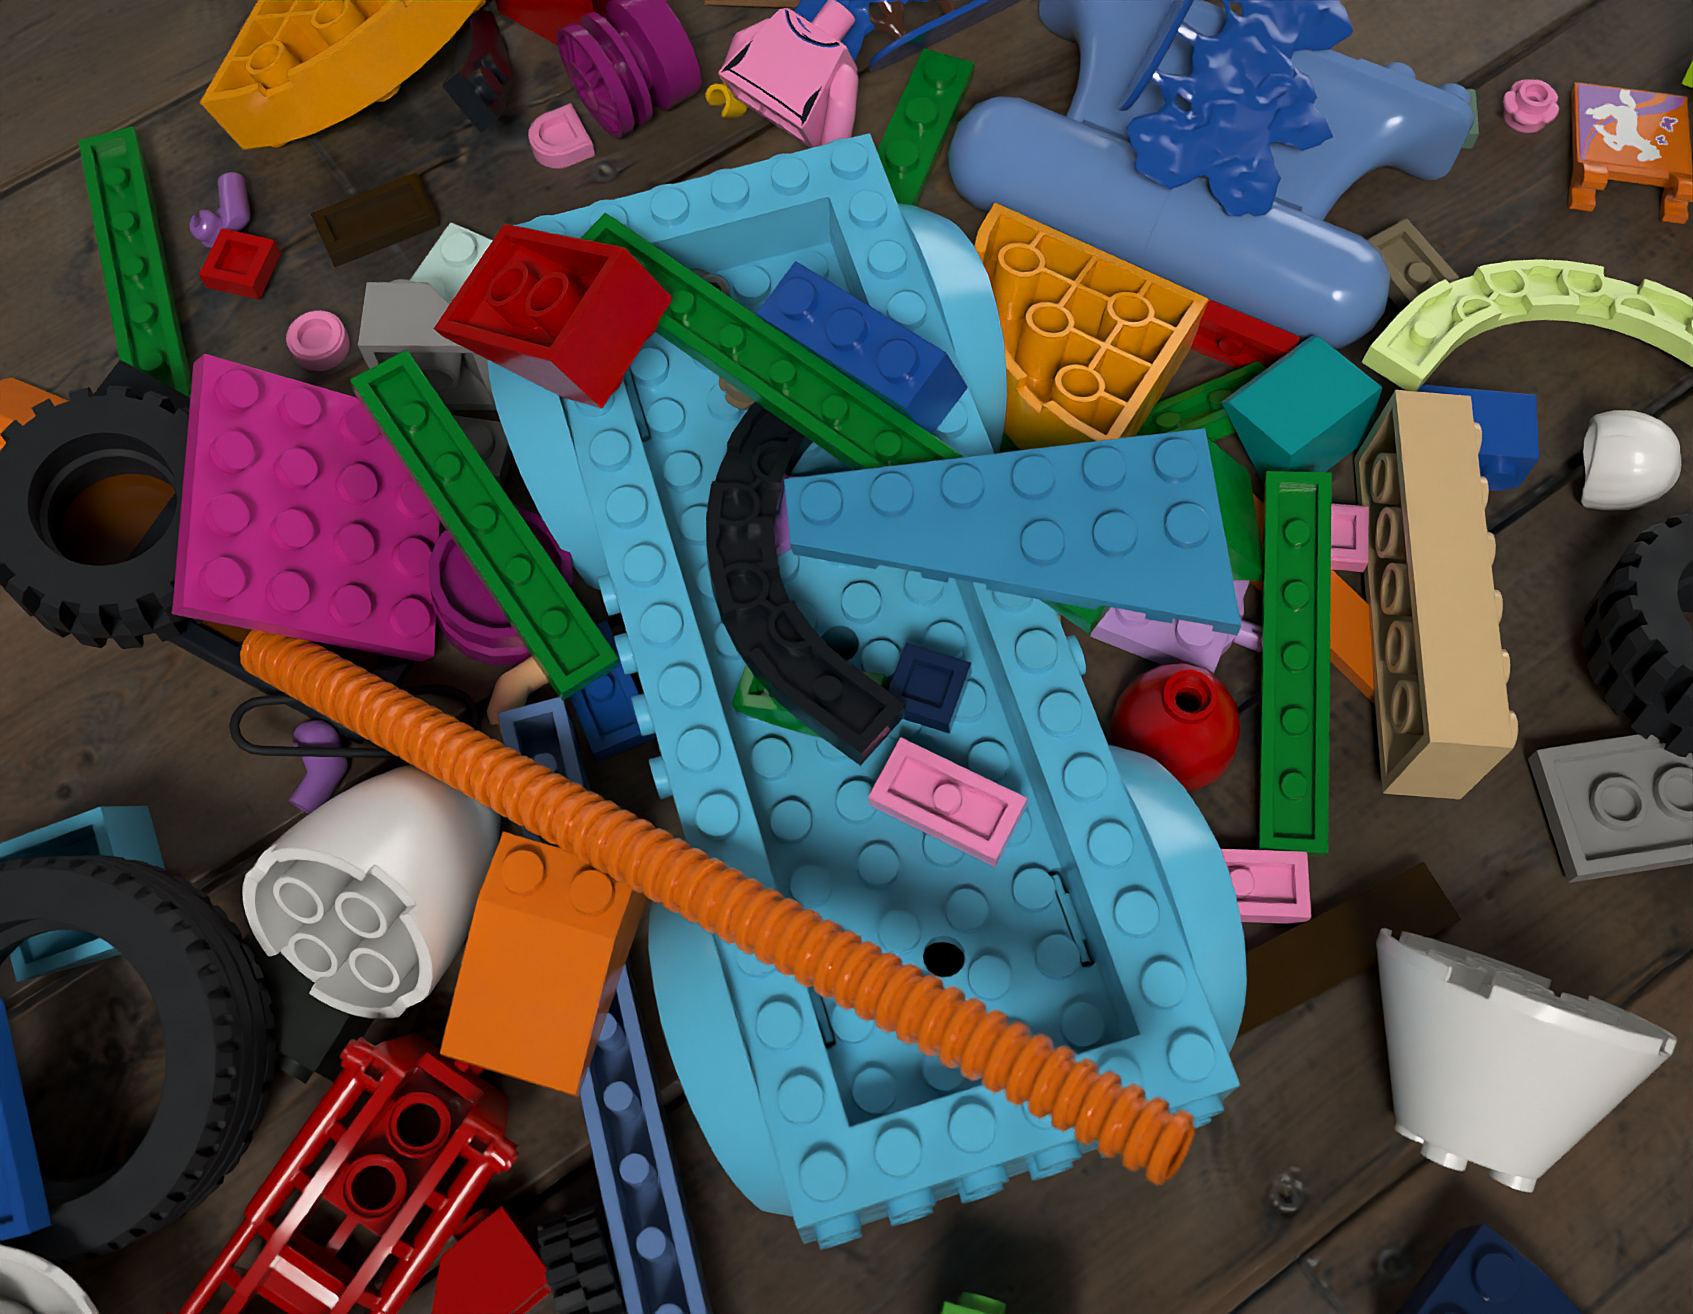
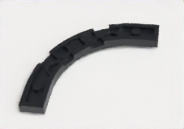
(481, 69)
(753, 604)

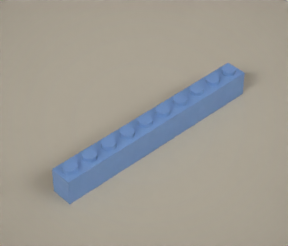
(623, 1095)

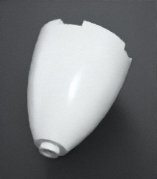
(375, 890)

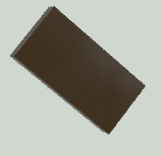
(375, 219)

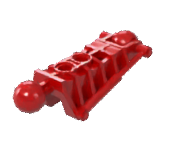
(310, 1278)

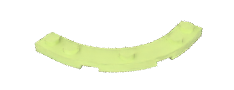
(1526, 292)

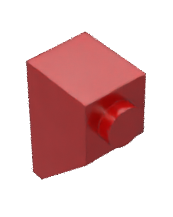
(491, 1268)

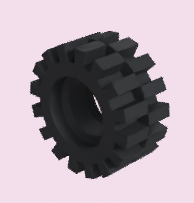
(581, 1263)

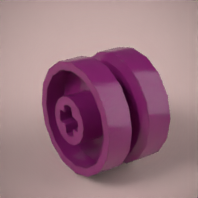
(467, 609)

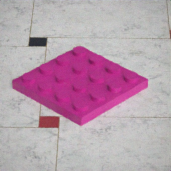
(300, 517)

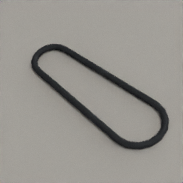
(331, 751)

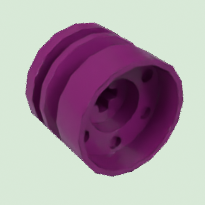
(629, 62)

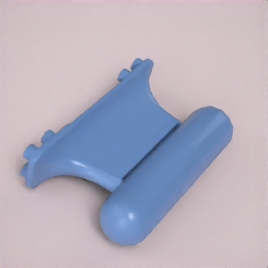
(1271, 266)

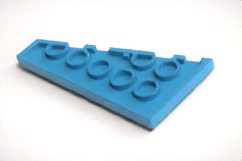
(1058, 524)

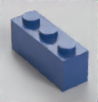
(865, 346)

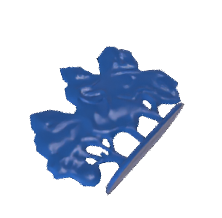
(1239, 98)

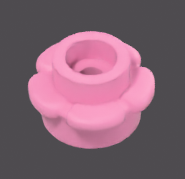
(1530, 105)

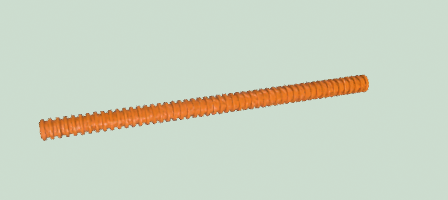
(737, 909)

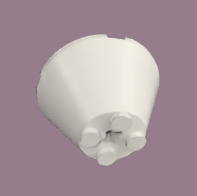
(1497, 1062)

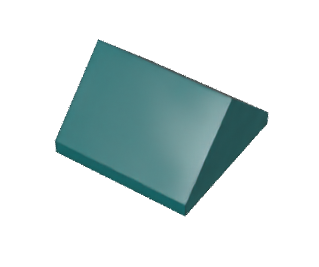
(1304, 410)

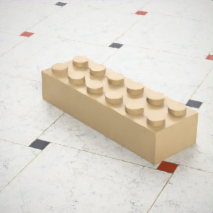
(1432, 599)

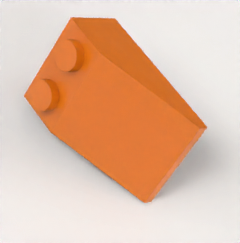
(540, 965)

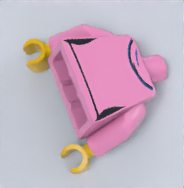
(793, 75)

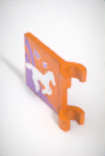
(1631, 140)

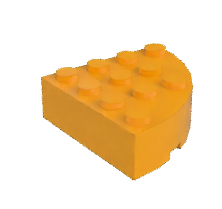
(322, 62)
(1080, 332)

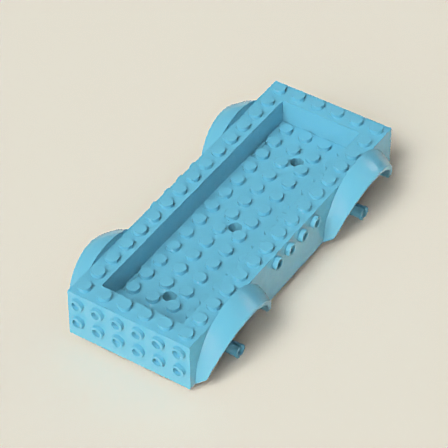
(1112, 894)

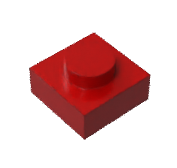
(240, 263)

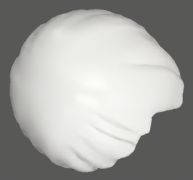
(1628, 460)

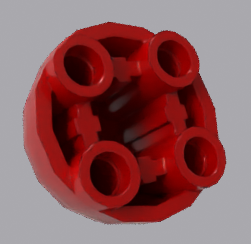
(1181, 721)

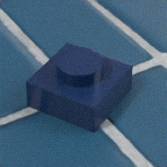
(930, 686)

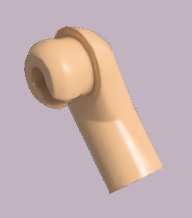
(514, 687)

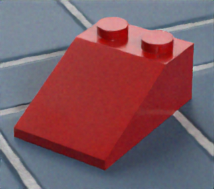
(557, 311)

